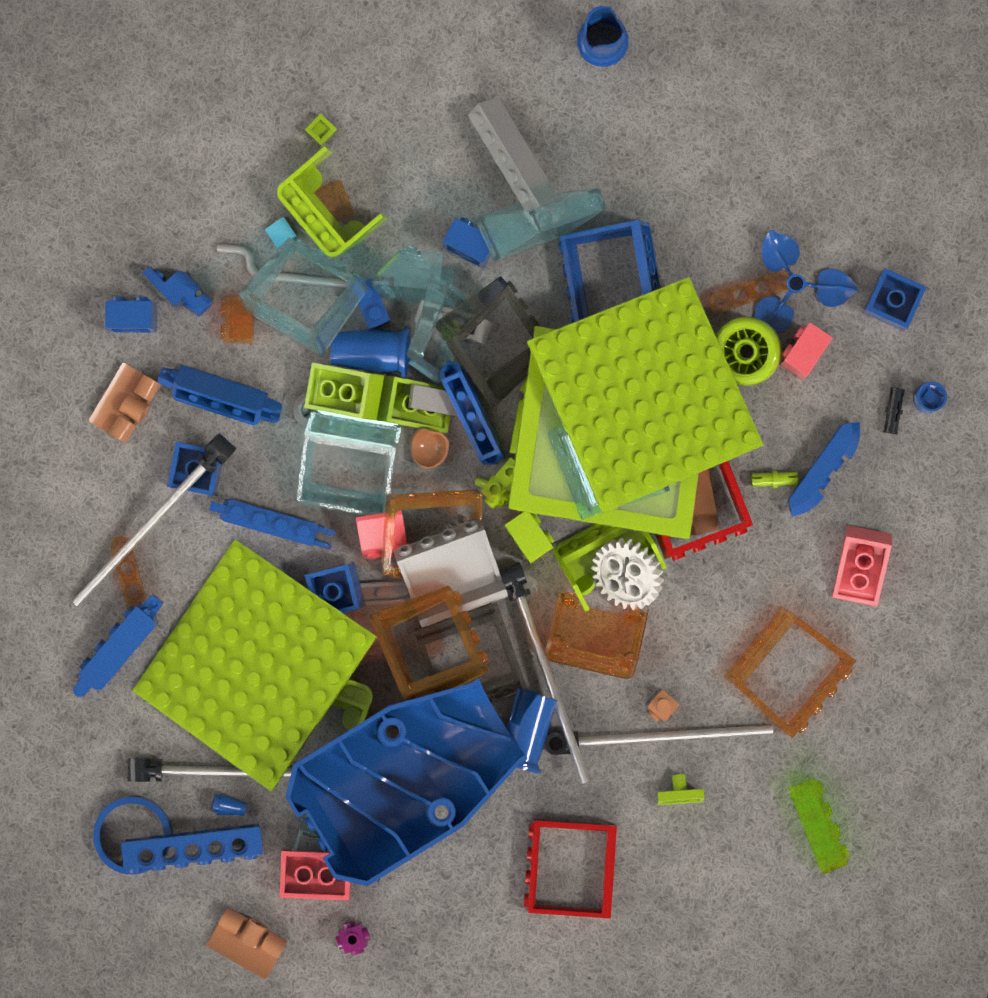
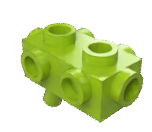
(498, 487)

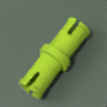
(774, 479)

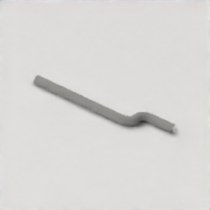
(285, 277)

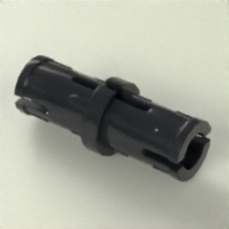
(894, 411)

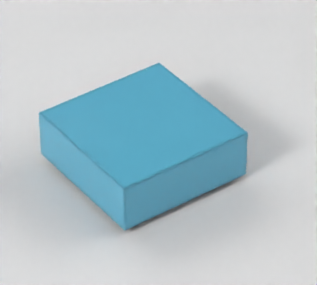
(280, 232)

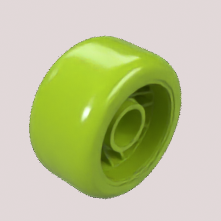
(766, 348)

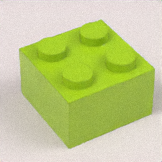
(529, 536)

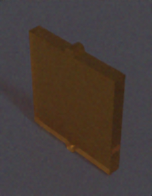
(335, 200)

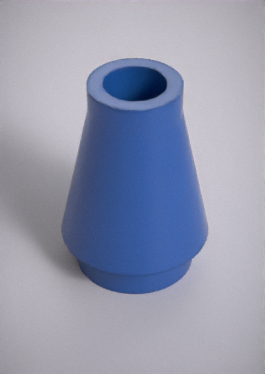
(226, 805)

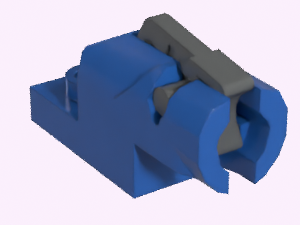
(182, 288)

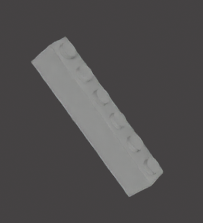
(512, 154)

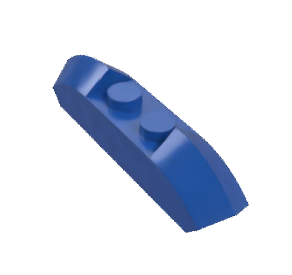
(471, 413)
(841, 444)

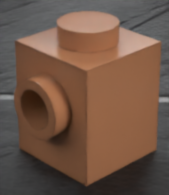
(662, 706)

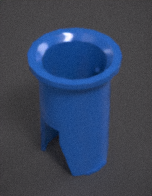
(602, 54)
(372, 350)
(530, 724)

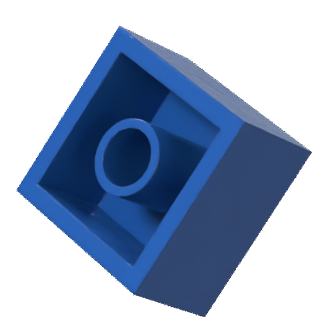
(467, 242)
(894, 299)
(131, 316)
(185, 462)
(338, 587)

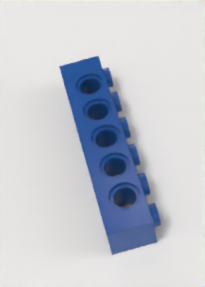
(132, 847)

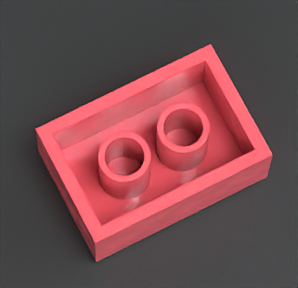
(308, 877)

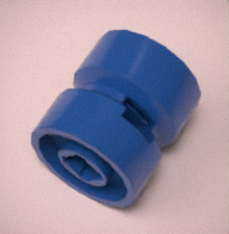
(930, 397)

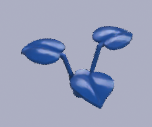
(779, 253)

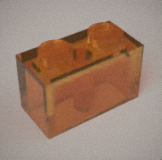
(238, 322)

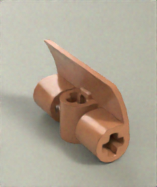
(124, 403)
(704, 513)
(246, 943)

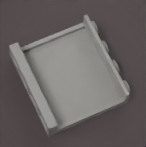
(456, 559)

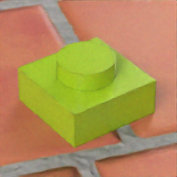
(321, 130)

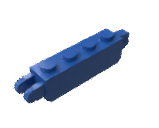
(220, 395)
(271, 522)
(119, 647)

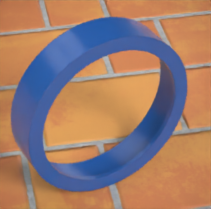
(127, 800)

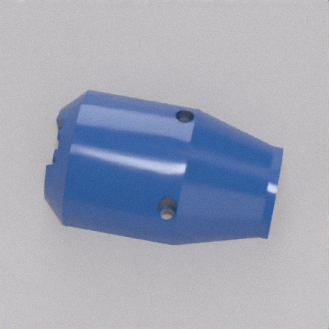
(380, 794)

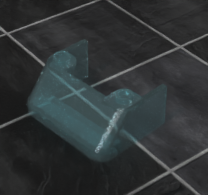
(411, 274)

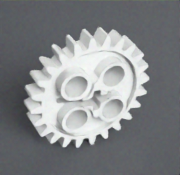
(627, 574)

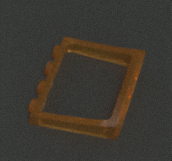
(422, 500)
(760, 648)

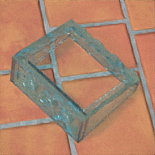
(518, 230)
(329, 325)
(352, 434)

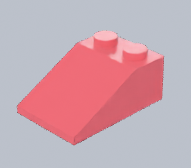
(862, 565)

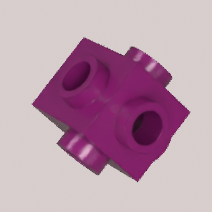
(356, 929)

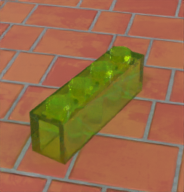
(818, 826)

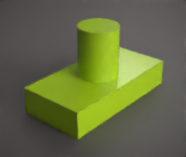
(680, 794)

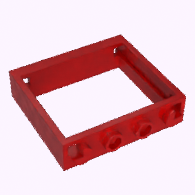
(717, 537)
(531, 875)

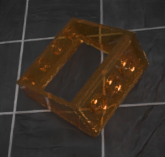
(451, 678)

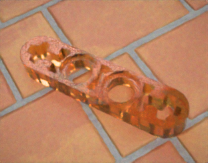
(749, 288)
(126, 580)

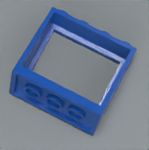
(572, 270)

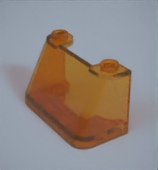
(595, 638)

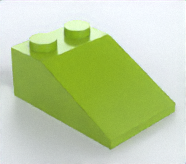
(344, 391)
(395, 410)

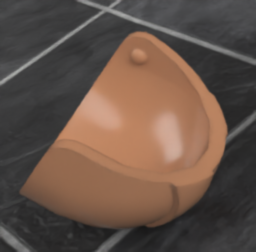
(429, 448)

